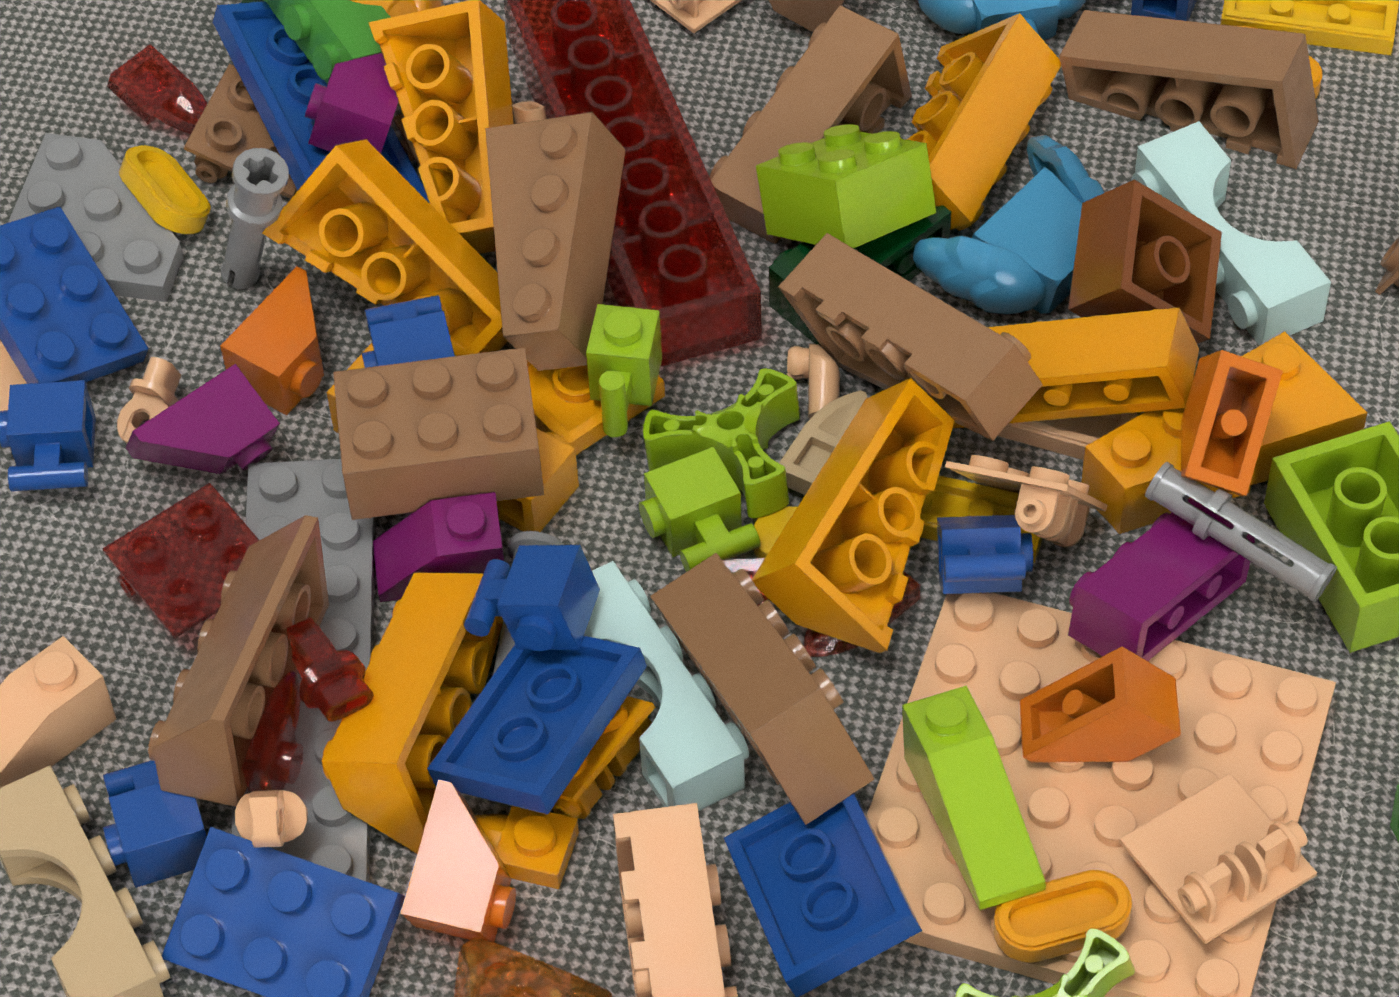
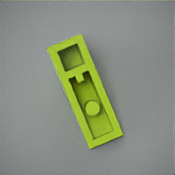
(970, 796)

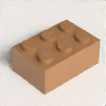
(437, 432)

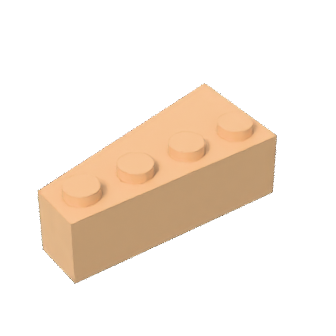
(670, 904)

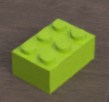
(1345, 510)

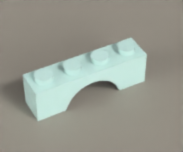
(1262, 281)
(687, 748)

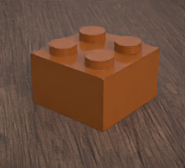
(1144, 256)

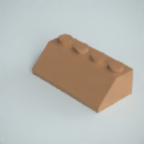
(240, 664)

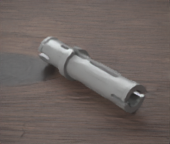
(1308, 573)

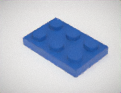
(58, 306)
(537, 722)
(821, 891)
(280, 923)

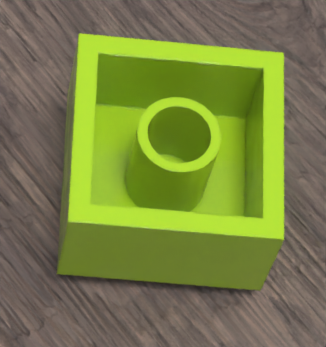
(846, 186)

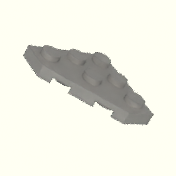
(120, 235)

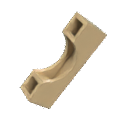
(48, 847)

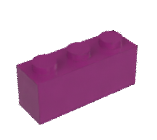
(1155, 588)

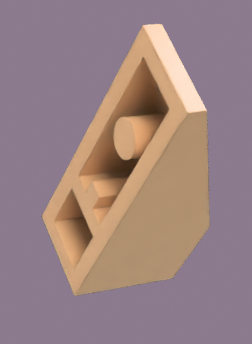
(50, 710)

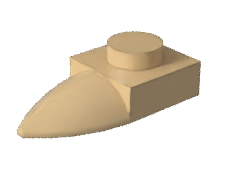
(818, 440)

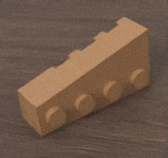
(1229, 78)
(841, 79)
(553, 231)
(897, 332)
(765, 684)

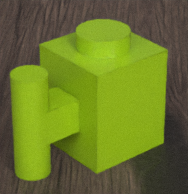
(623, 362)
(696, 510)

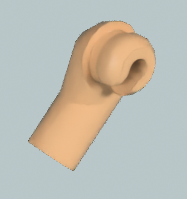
(821, 371)

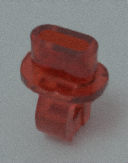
(330, 677)

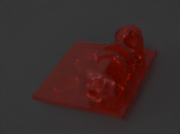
(182, 558)

